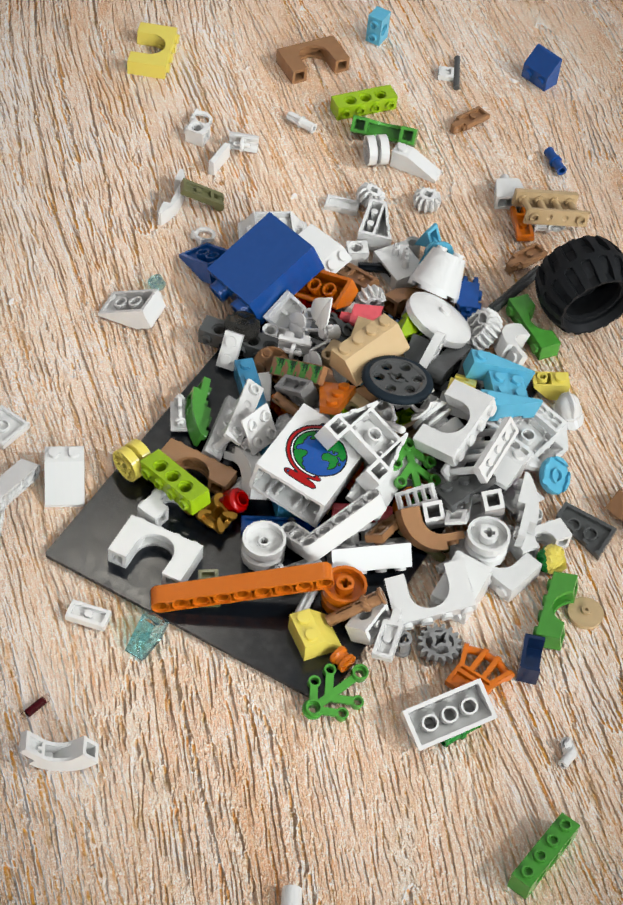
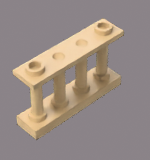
(547, 199)

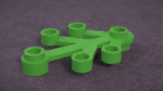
(414, 469)
(333, 694)

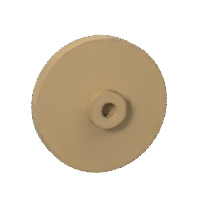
(585, 613)

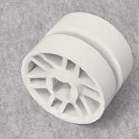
(376, 149)

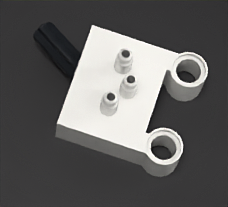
(395, 262)

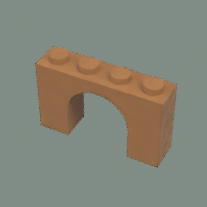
(325, 48)

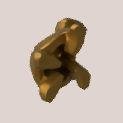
(215, 515)

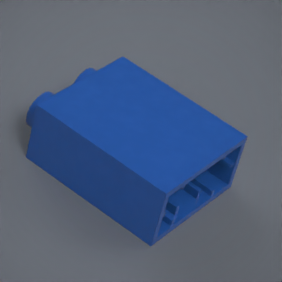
(264, 267)

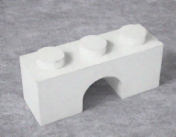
(154, 508)
(547, 533)

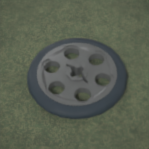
(397, 380)

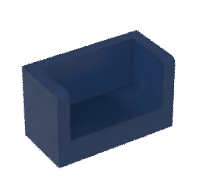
(530, 659)

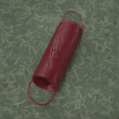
(35, 706)

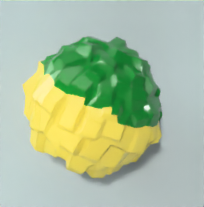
(552, 559)

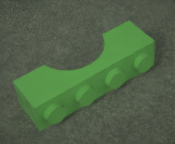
(395, 133)
(541, 342)
(561, 591)

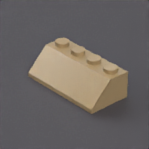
(374, 340)

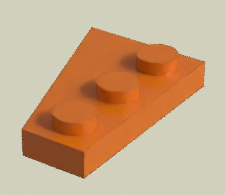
(334, 397)

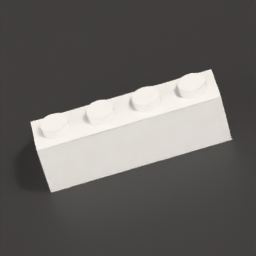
(367, 556)
(448, 714)

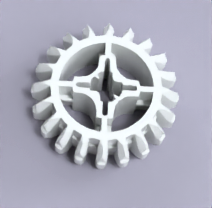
(484, 328)

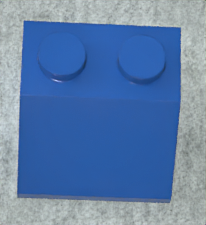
(542, 68)

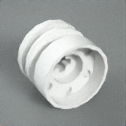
(438, 420)

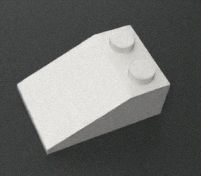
(329, 251)
(134, 308)
(64, 476)

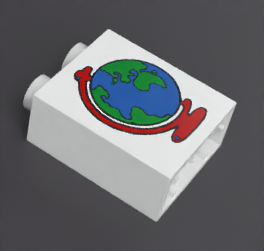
(301, 471)

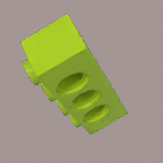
(363, 102)
(175, 482)

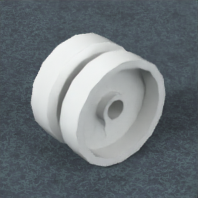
(487, 540)
(263, 545)

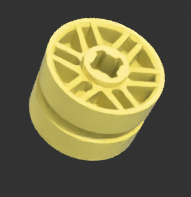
(128, 459)

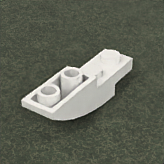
(526, 507)

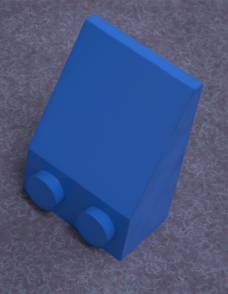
(201, 258)

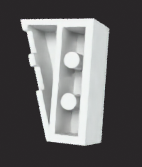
(375, 225)

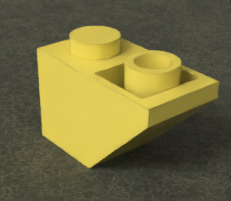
(551, 384)

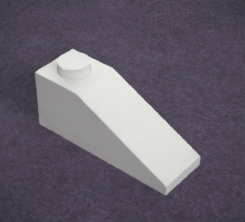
(413, 162)

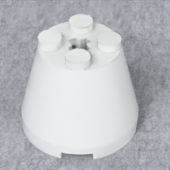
(440, 273)

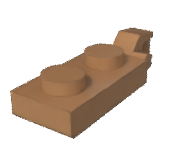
(469, 119)
(525, 258)
(382, 530)

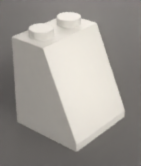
(479, 578)

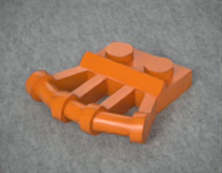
(463, 674)

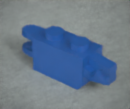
(469, 297)

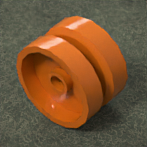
(347, 588)

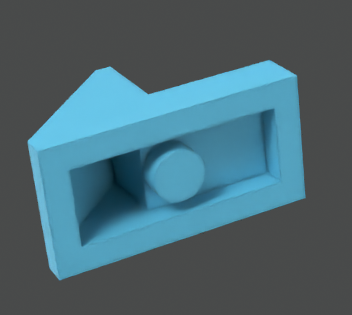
(429, 236)

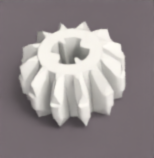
(368, 191)
(427, 199)
(371, 296)

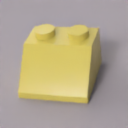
(312, 634)

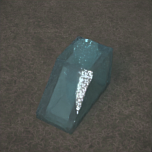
(147, 635)

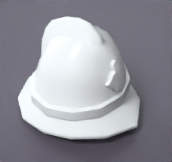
(569, 409)

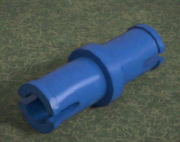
(555, 161)

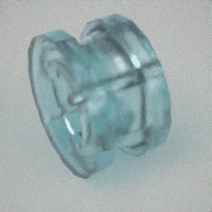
(156, 282)

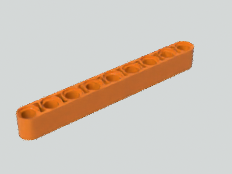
(242, 587)

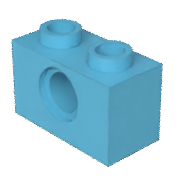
(378, 26)

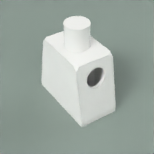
(504, 191)

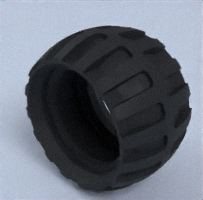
(582, 284)

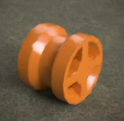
(342, 659)

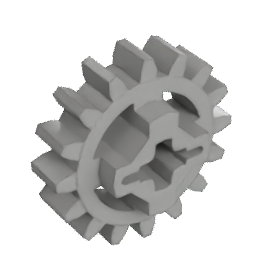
(441, 644)

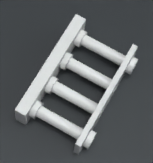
(228, 422)
(490, 457)

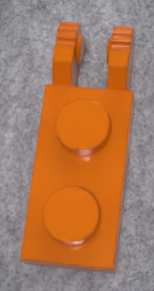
(522, 231)

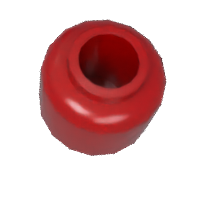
(235, 500)

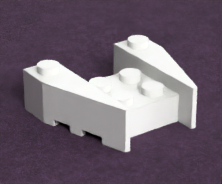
(369, 437)

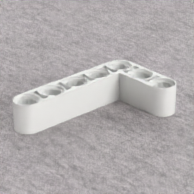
(14, 482)
(335, 530)

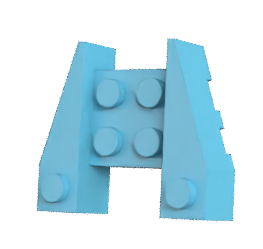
(504, 382)

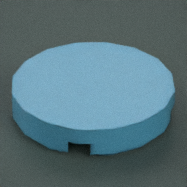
(554, 475)

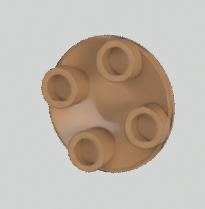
(264, 359)

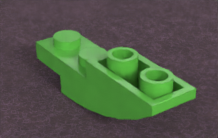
(197, 412)

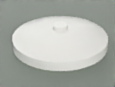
(434, 314)

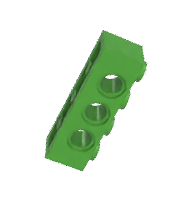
(543, 855)

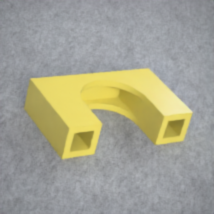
(155, 64)

